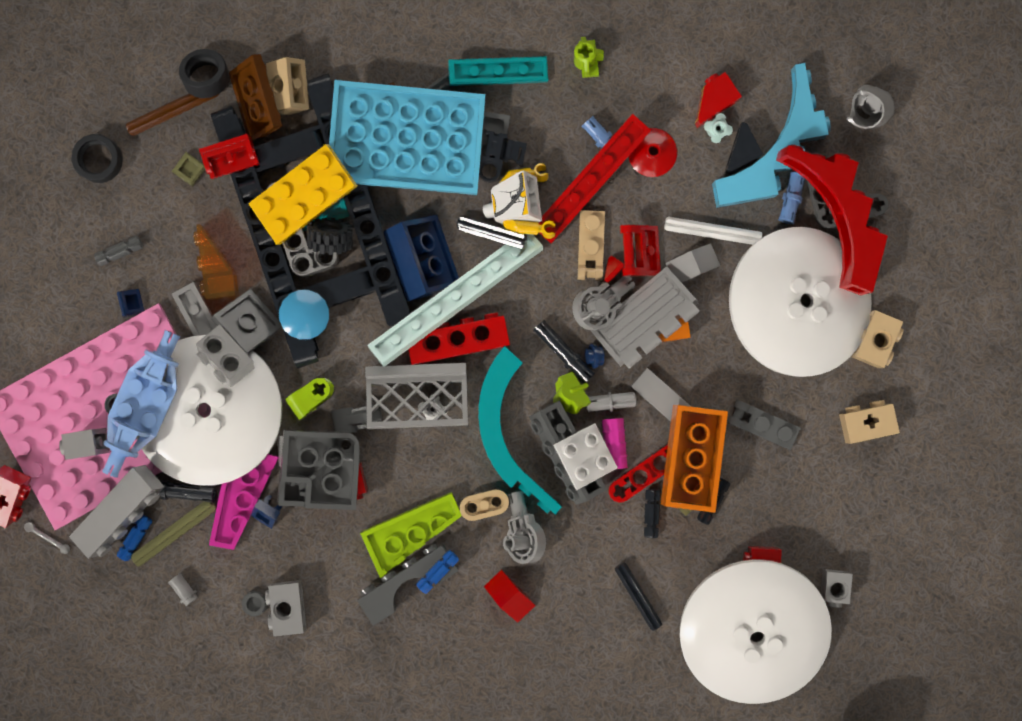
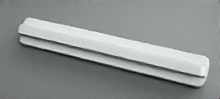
(712, 230)

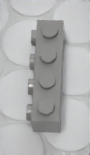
(117, 512)

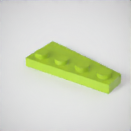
(402, 535)

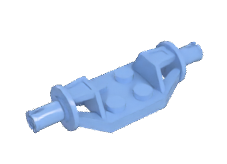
(141, 403)

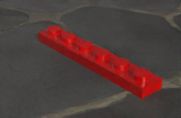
(595, 175)

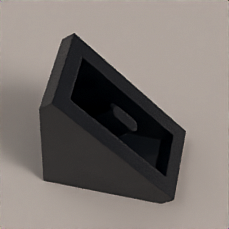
(744, 149)

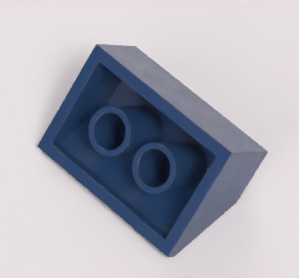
(421, 257)

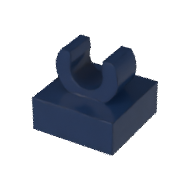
(265, 513)

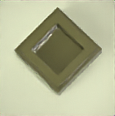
(189, 169)

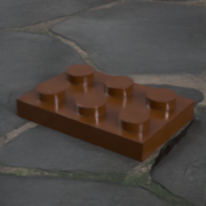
(255, 98)

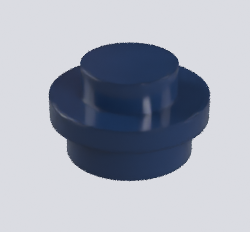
(594, 356)

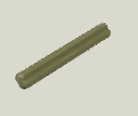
(173, 533)

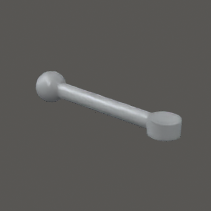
(30, 527)

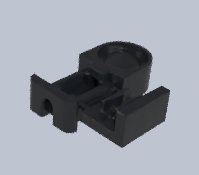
(501, 150)

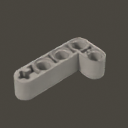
(303, 252)

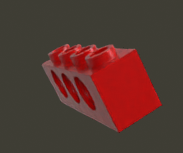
(497, 338)

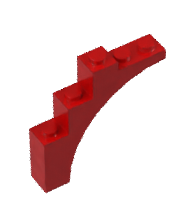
(850, 208)

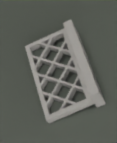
(419, 375)

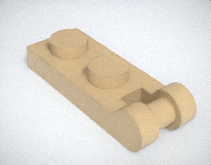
(591, 244)

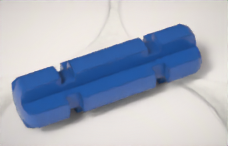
(134, 538)
(437, 571)

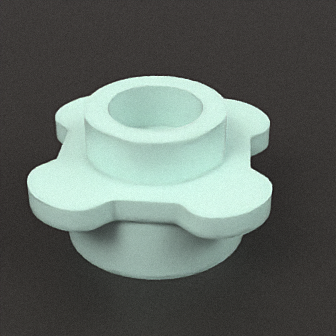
(725, 129)

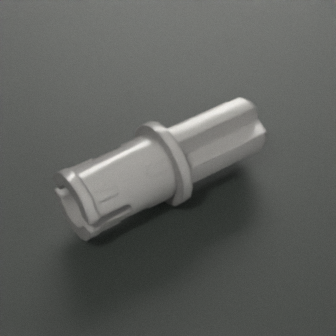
(612, 401)

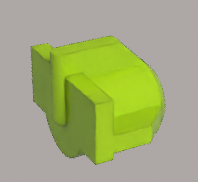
(587, 57)
(571, 393)

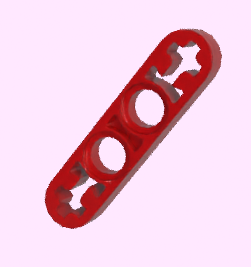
(647, 466)

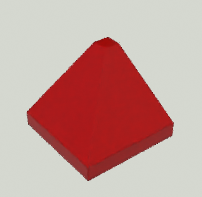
(613, 267)

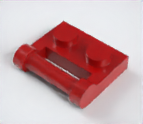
(646, 250)

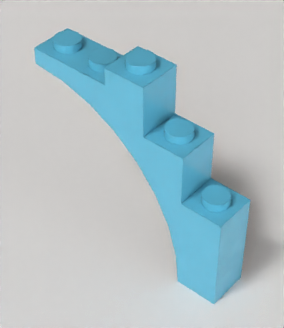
(801, 126)

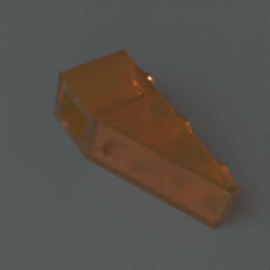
(218, 274)

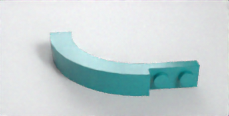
(490, 404)

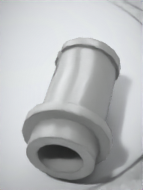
(183, 589)

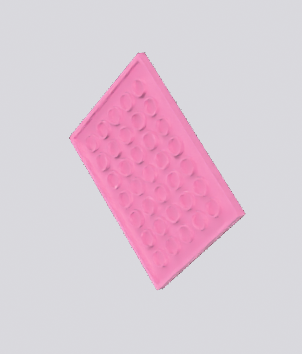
(70, 399)

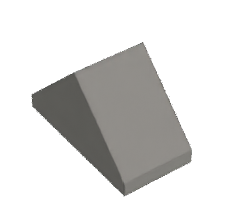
(694, 263)

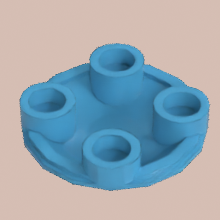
(304, 314)

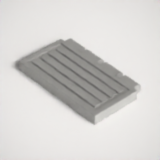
(645, 316)

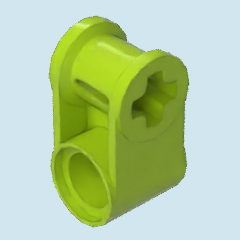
(307, 399)

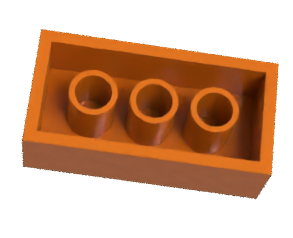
(694, 458)

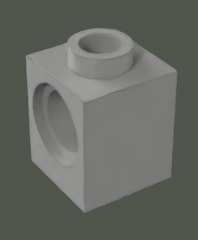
(830, 577)

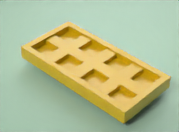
(303, 194)

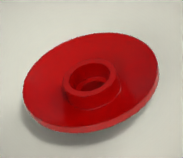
(658, 164)

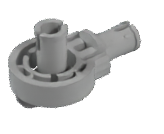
(601, 304)
(523, 532)

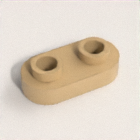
(484, 505)

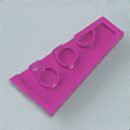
(237, 503)

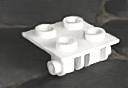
(585, 456)

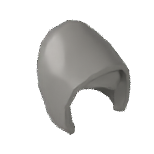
(876, 103)

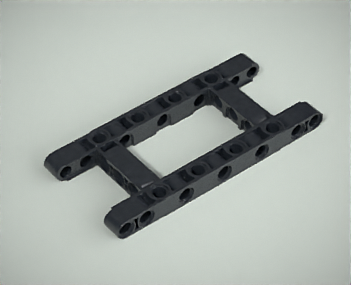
(360, 207)

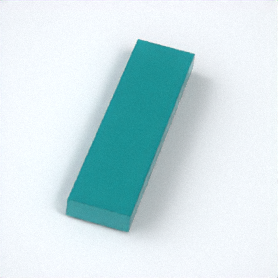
(497, 71)

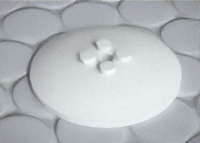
(769, 308)
(232, 437)
(748, 600)

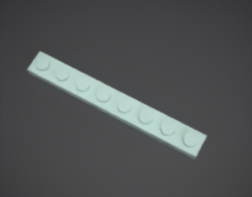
(452, 300)

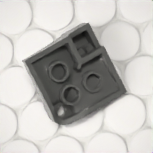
(318, 470)

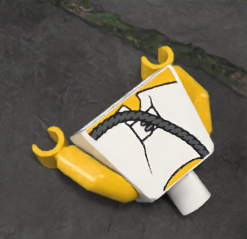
(517, 202)

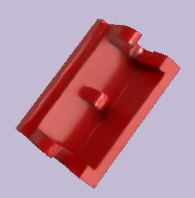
(229, 156)

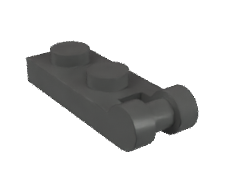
(764, 425)

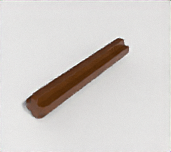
(164, 113)

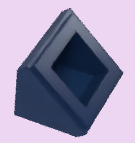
(130, 302)

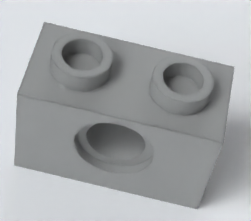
(83, 443)
(291, 593)

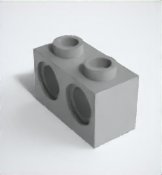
(229, 353)

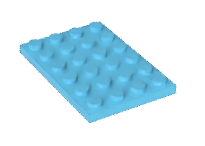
(408, 136)

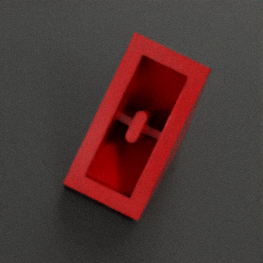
(509, 596)

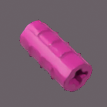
(614, 439)

